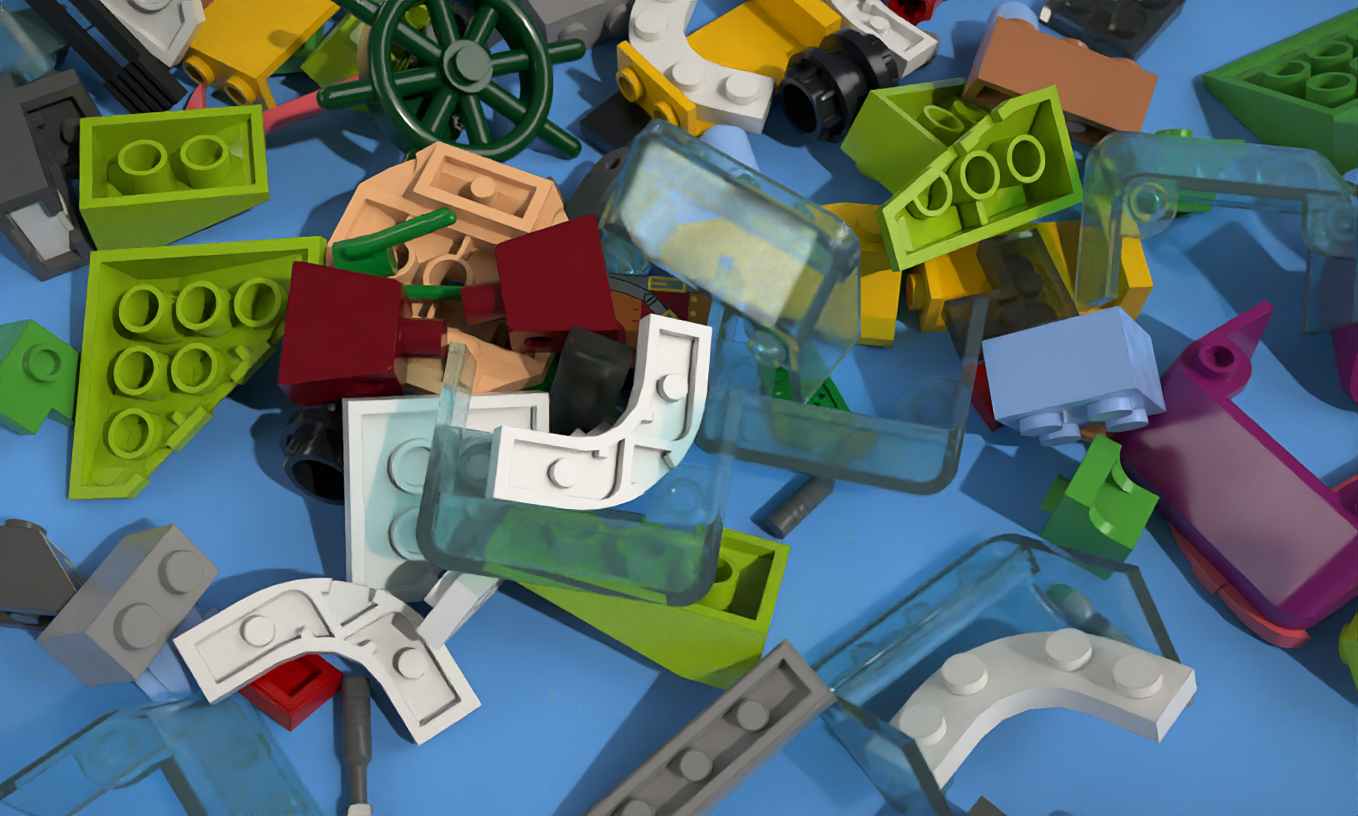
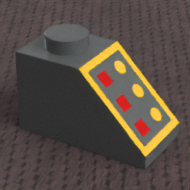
(34, 577)

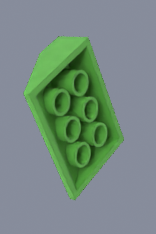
(1299, 91)

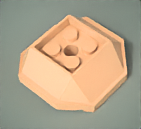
(490, 208)

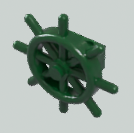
(449, 72)

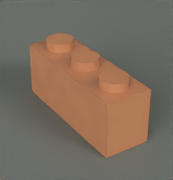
(1093, 89)

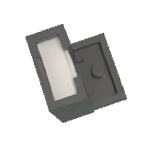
(38, 170)

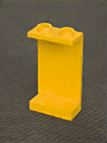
(749, 38)
(249, 42)
(961, 274)

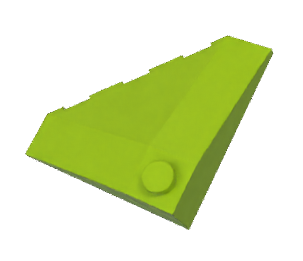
(167, 345)

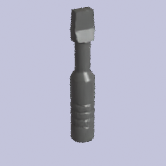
(798, 506)
(356, 742)

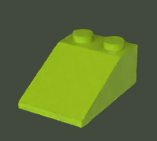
(908, 129)
(169, 173)

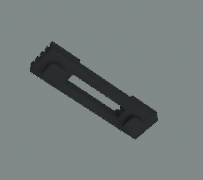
(138, 86)

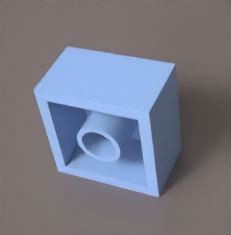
(1074, 377)

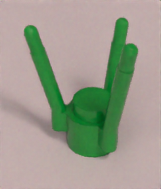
(375, 255)

